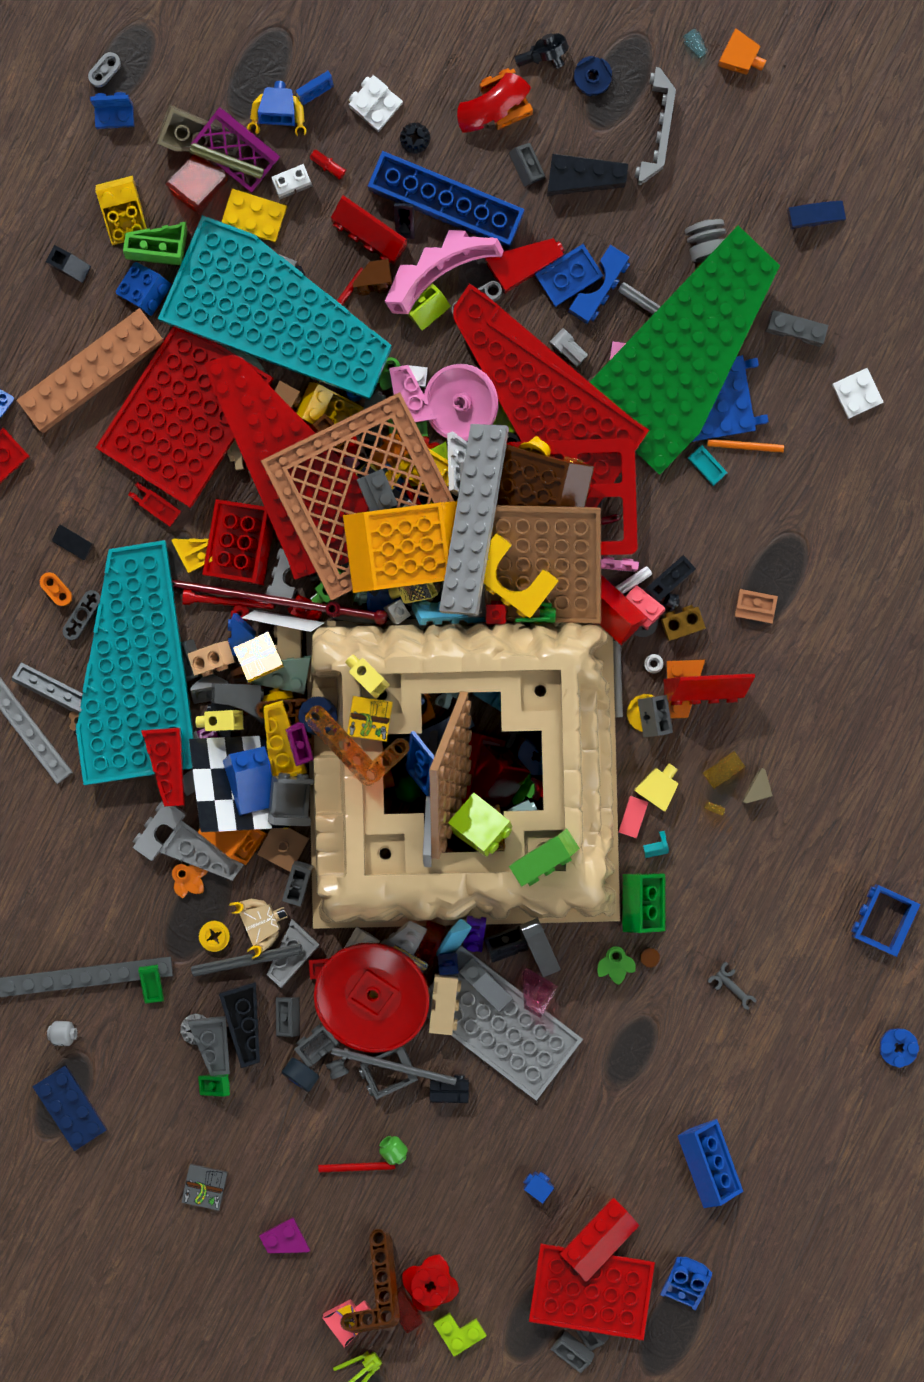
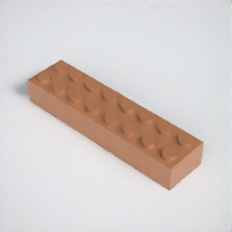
(90, 371)

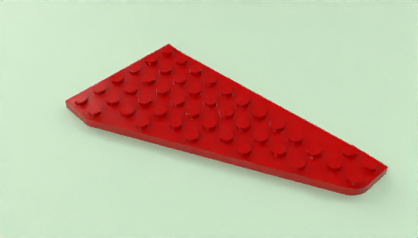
(540, 389)
(265, 426)

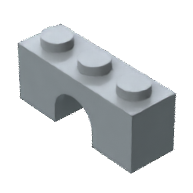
(279, 587)
(148, 843)

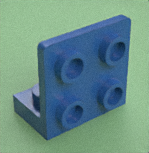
(113, 110)

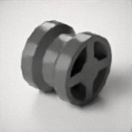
(337, 1068)

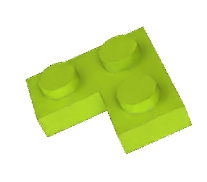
(459, 1338)

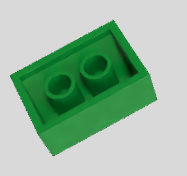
(643, 902)

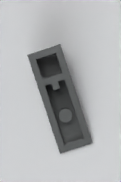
(485, 983)

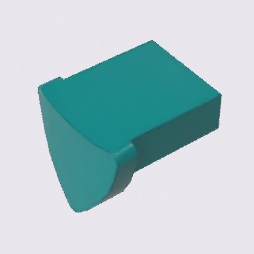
(656, 848)

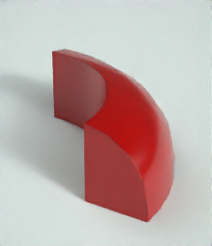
(493, 104)

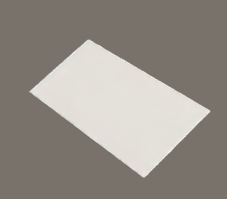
(283, 620)

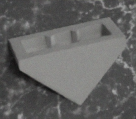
(202, 689)

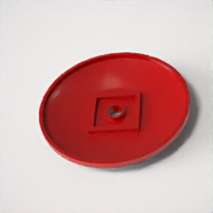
(365, 1021)

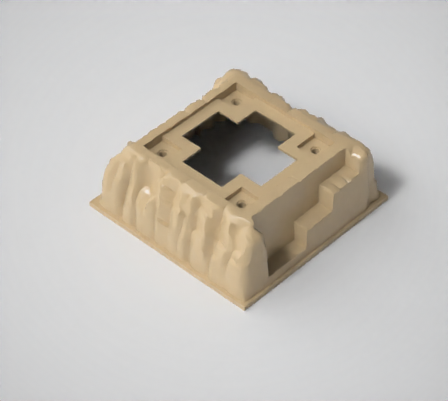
(578, 764)

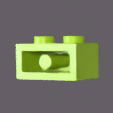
(428, 307)

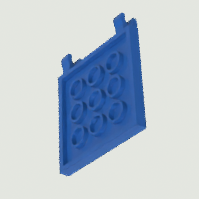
(733, 409)

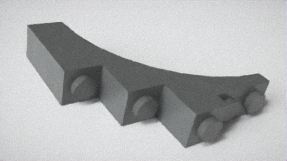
(239, 696)

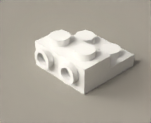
(374, 102)

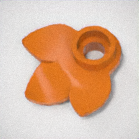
(190, 881)

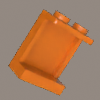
(515, 113)

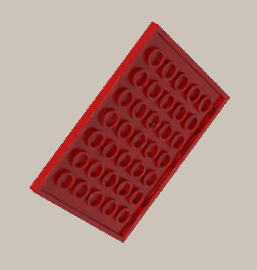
(172, 419)

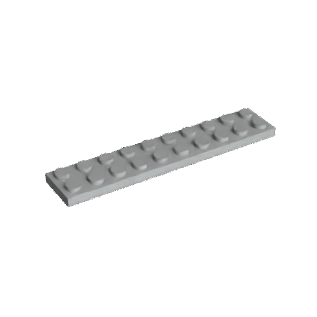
(474, 519)

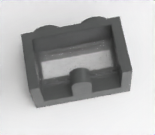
(316, 1046)

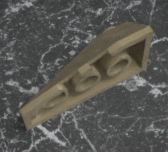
(182, 127)

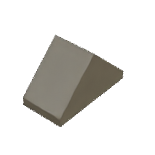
(758, 788)

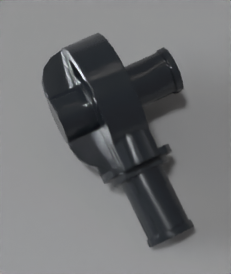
(545, 49)

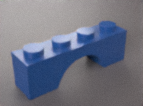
(586, 305)

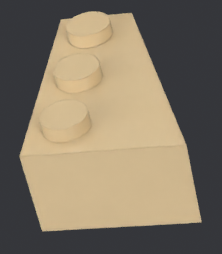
(288, 642)
(444, 1004)

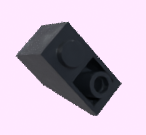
(68, 264)

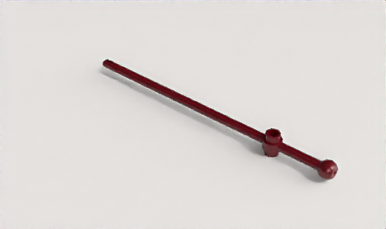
(379, 616)

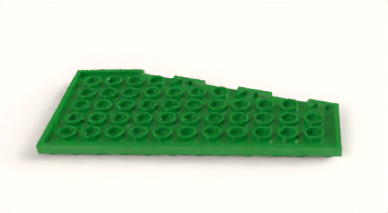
(687, 347)

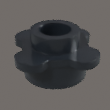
(671, 602)

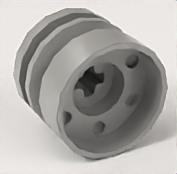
(706, 236)

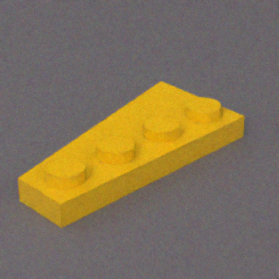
(277, 741)

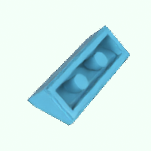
(454, 937)

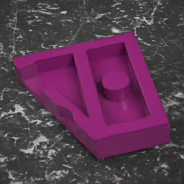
(285, 1238)

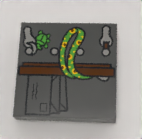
(204, 1187)

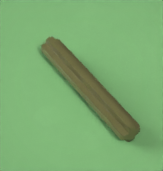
(226, 160)

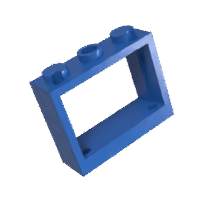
(902, 929)

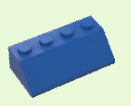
(710, 1164)

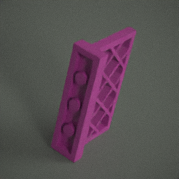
(246, 136)

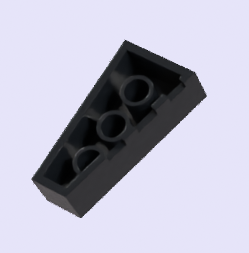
(582, 175)
(242, 1019)

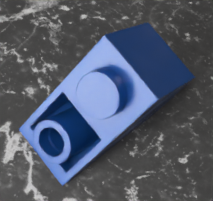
(240, 632)

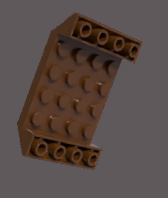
(542, 480)

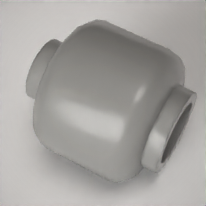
(62, 1033)

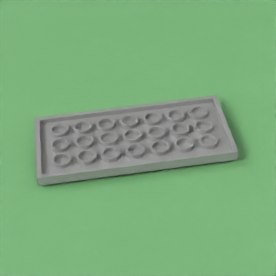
(513, 1039)

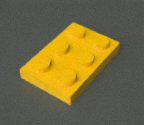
(254, 215)

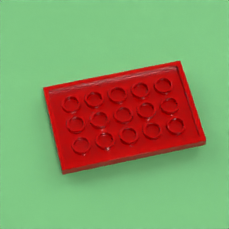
(608, 1303)

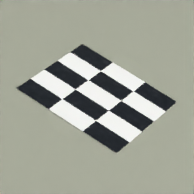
(213, 792)

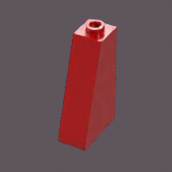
(523, 262)

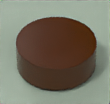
(650, 957)

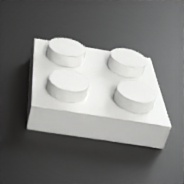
(857, 393)

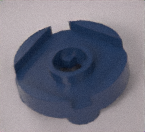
(590, 86)
(317, 701)

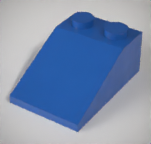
(419, 762)
(249, 779)

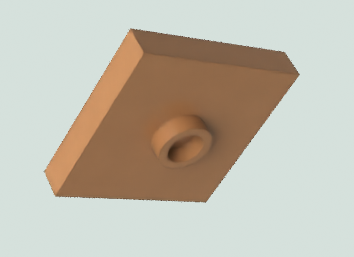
(283, 847)

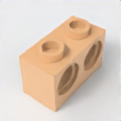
(215, 657)

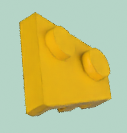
(191, 552)

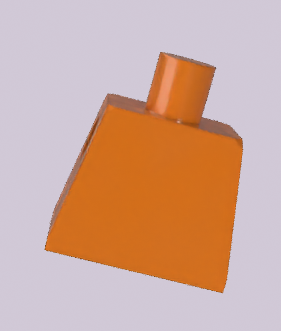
(741, 54)

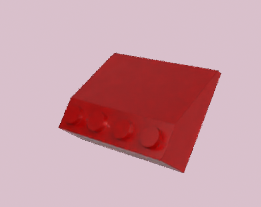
(238, 542)
(707, 688)

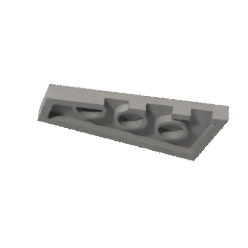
(195, 850)
(407, 937)

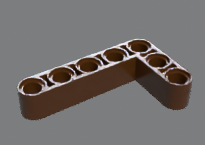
(380, 1288)

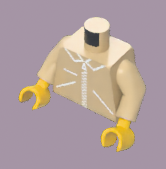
(260, 922)

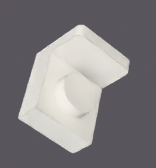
(397, 612)

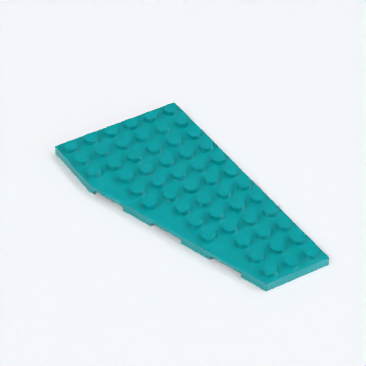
(262, 305)
(133, 668)

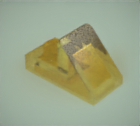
(723, 769)

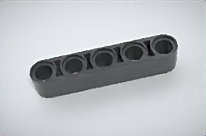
(540, 947)

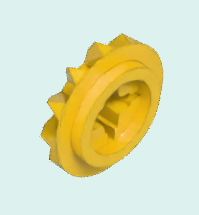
(205, 934)

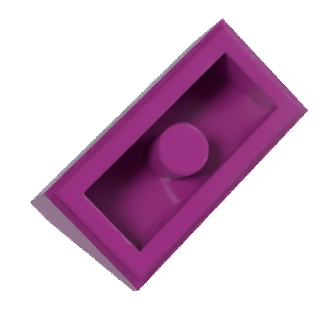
(299, 744)

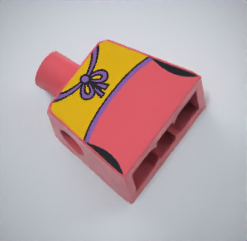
(333, 1319)

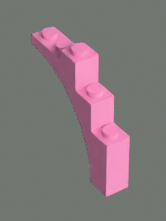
(433, 263)

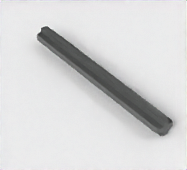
(246, 960)

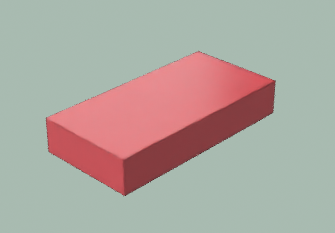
(633, 817)

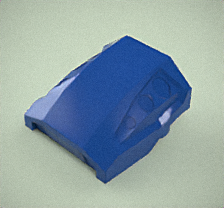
(687, 1281)

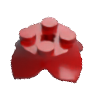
(435, 1270)

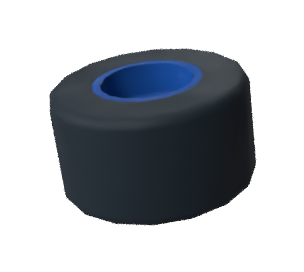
(300, 1074)

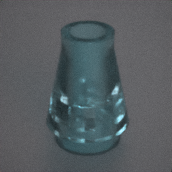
(695, 42)

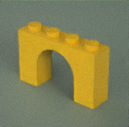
(525, 601)

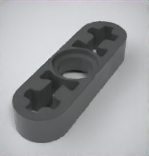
(69, 624)

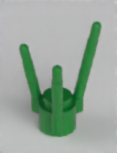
(547, 615)

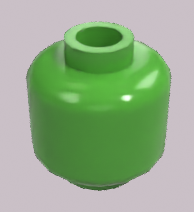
(393, 1150)

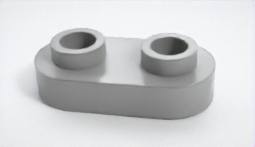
(102, 68)

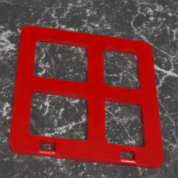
(625, 489)

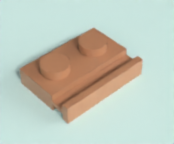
(756, 606)

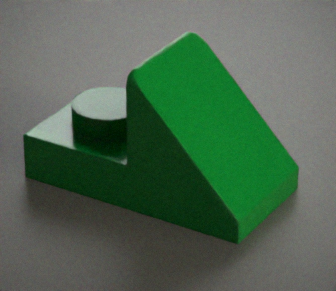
(214, 1085)

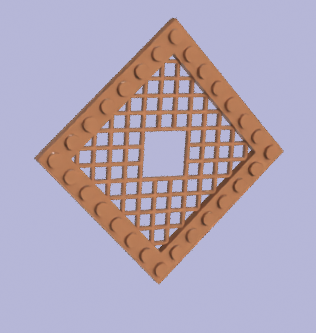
(279, 463)

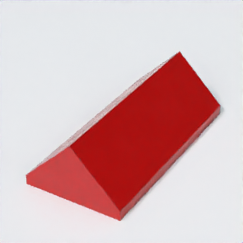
(618, 614)

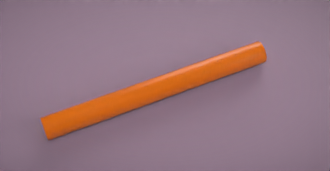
(745, 445)

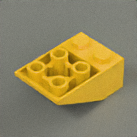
(120, 208)
(321, 400)

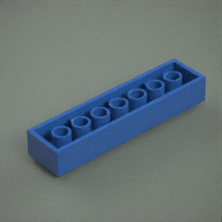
(445, 199)

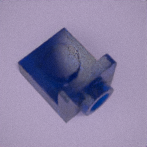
(448, 963)

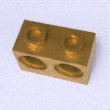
(684, 627)

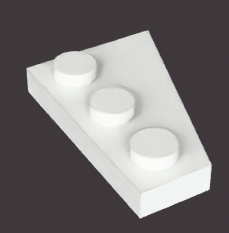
(456, 455)

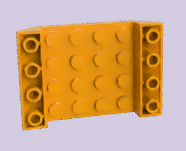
(399, 545)

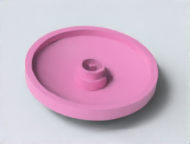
(460, 398)

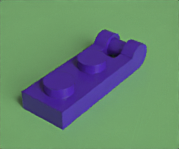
(475, 937)

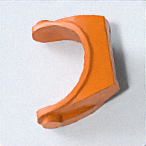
(429, 714)

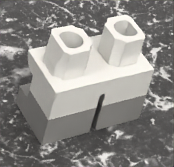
(292, 179)

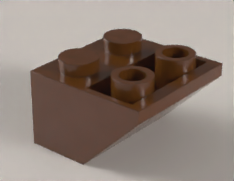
(374, 277)

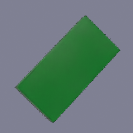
(151, 984)

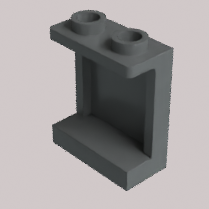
(290, 800)

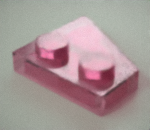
(536, 992)

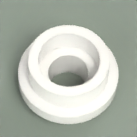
(658, 659)

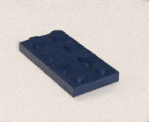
(70, 1108)

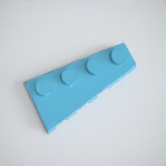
(428, 611)

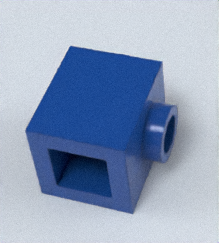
(538, 1186)

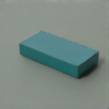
(707, 465)

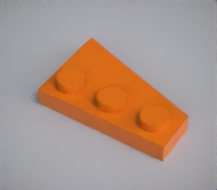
(683, 669)

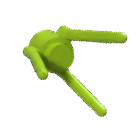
(371, 1363)

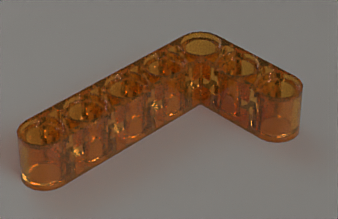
(353, 748)

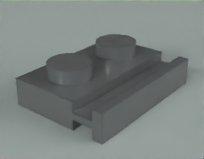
(377, 491)

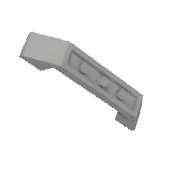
(660, 84)

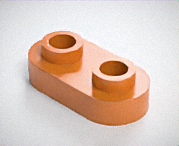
(56, 589)

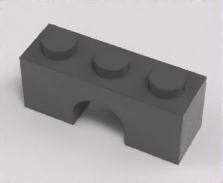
(804, 329)

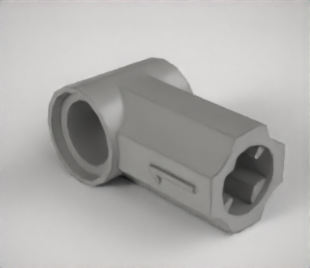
(565, 345)

